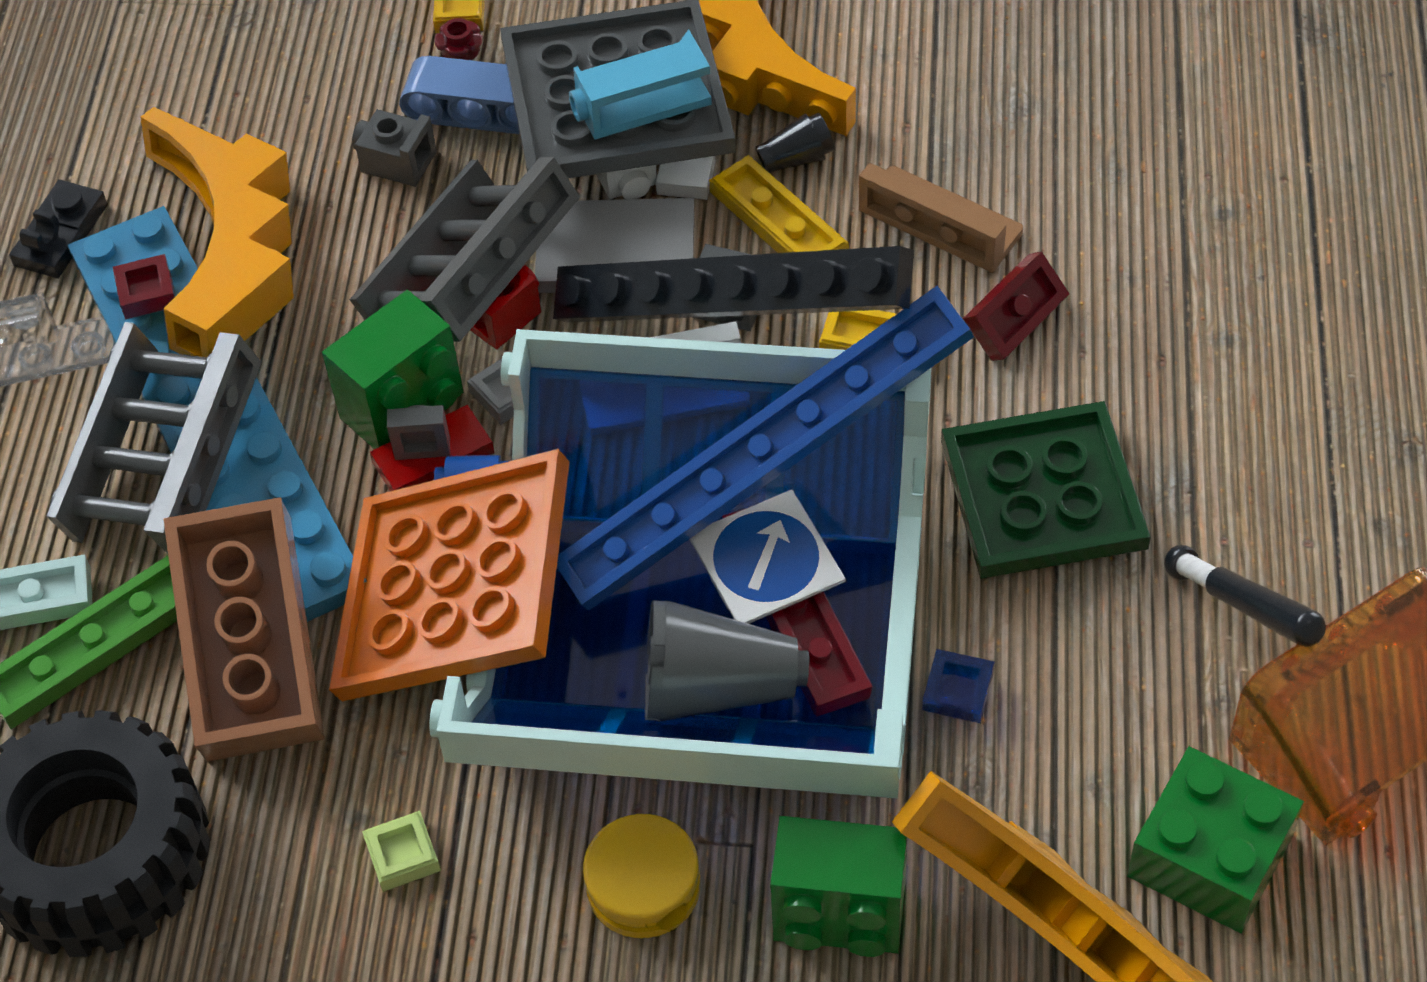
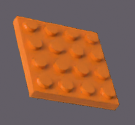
(452, 577)

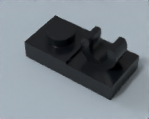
(61, 219)

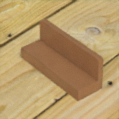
(937, 216)

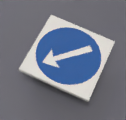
(766, 558)

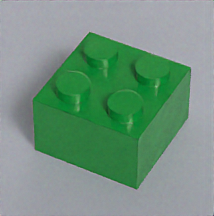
(392, 362)
(1214, 839)
(838, 885)

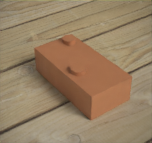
(243, 629)

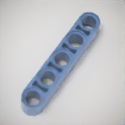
(460, 94)

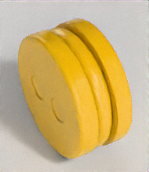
(642, 875)

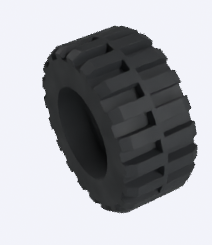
(134, 880)

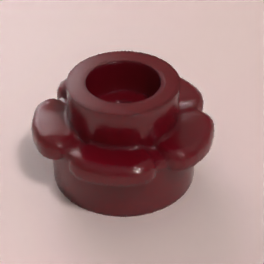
(459, 39)

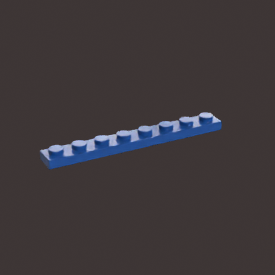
(763, 447)

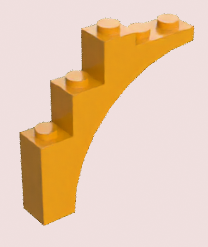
(763, 69)
(243, 271)
(1037, 887)

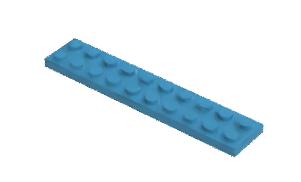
(261, 455)

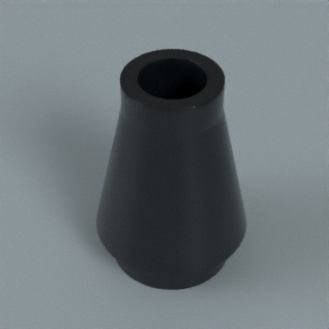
(797, 144)

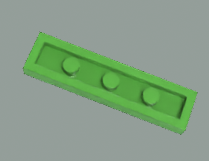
(86, 643)

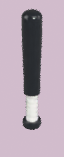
(1264, 605)

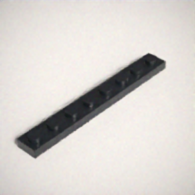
(737, 285)

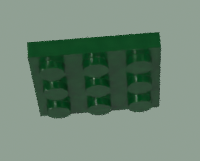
(1044, 489)

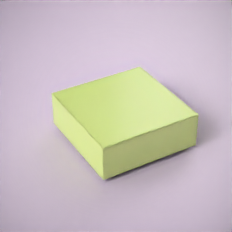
(401, 851)

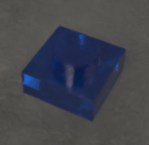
(958, 686)

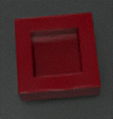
(144, 286)

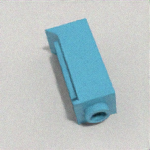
(641, 88)

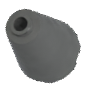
(715, 663)

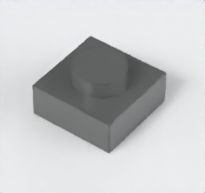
(418, 432)

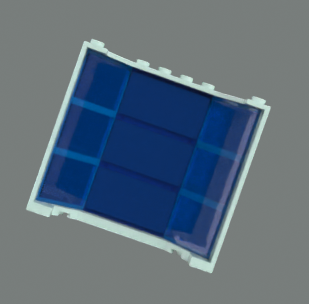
(626, 421)

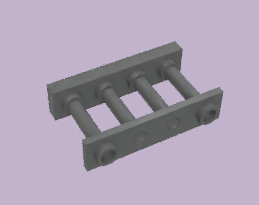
(471, 243)
(199, 454)

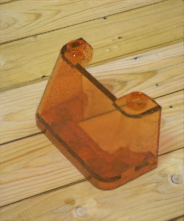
(1344, 713)

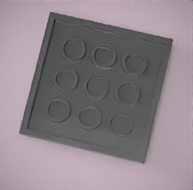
(542, 74)

